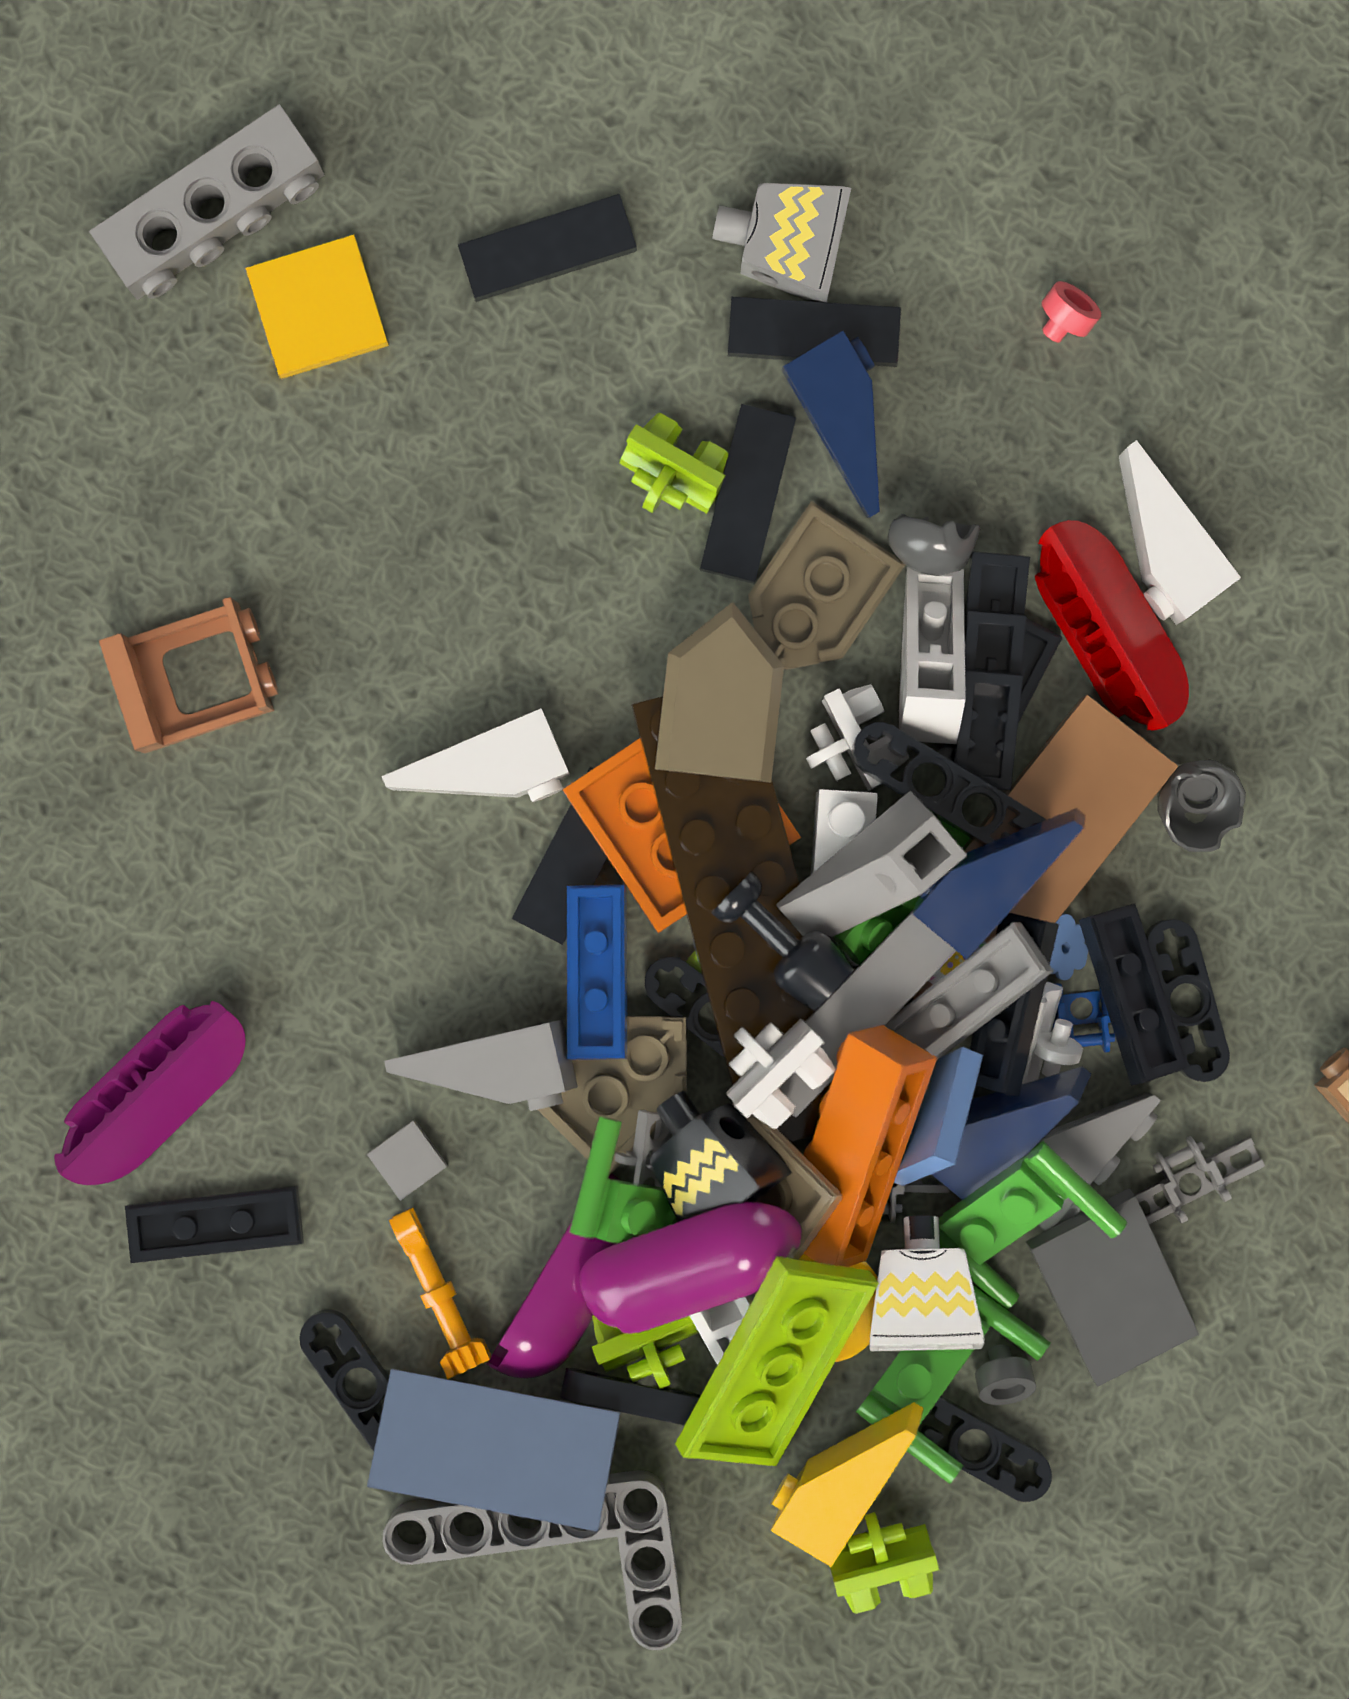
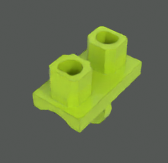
(670, 472)
(619, 1348)
(884, 1558)

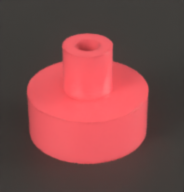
(1069, 312)

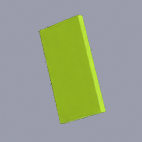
(776, 1362)

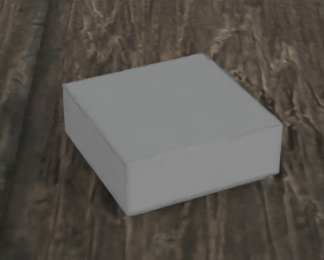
(407, 1160)

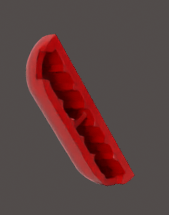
(1111, 625)

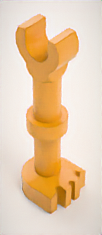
(438, 1294)

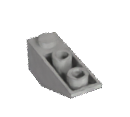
(875, 871)
(1093, 1141)

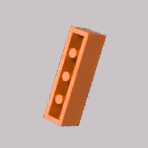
(865, 1135)

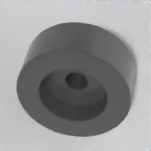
(1004, 1377)

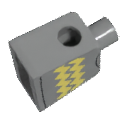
(788, 236)

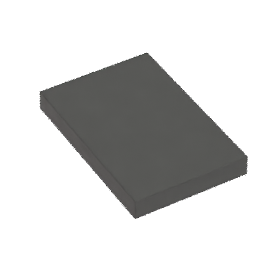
(1113, 1290)

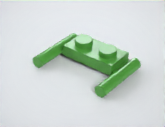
(613, 1207)
(1012, 1207)
(926, 1374)

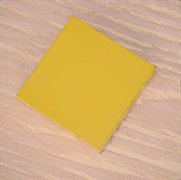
(317, 306)

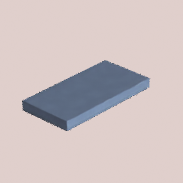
(494, 1450)

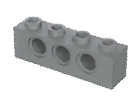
(221, 174)

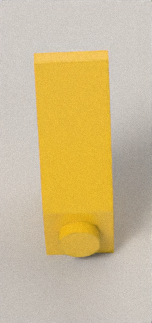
(840, 1485)

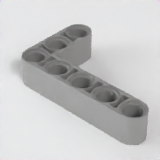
(502, 1535)

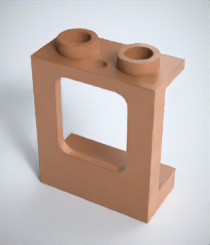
(145, 690)

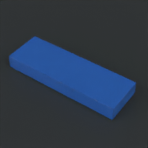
(596, 972)

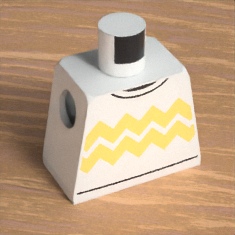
(924, 1295)

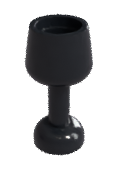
(809, 966)

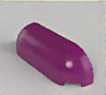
(150, 1093)
(687, 1266)
(551, 1314)

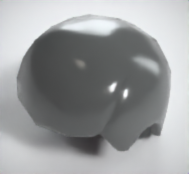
(932, 547)
(1222, 798)

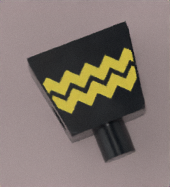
(712, 1159)

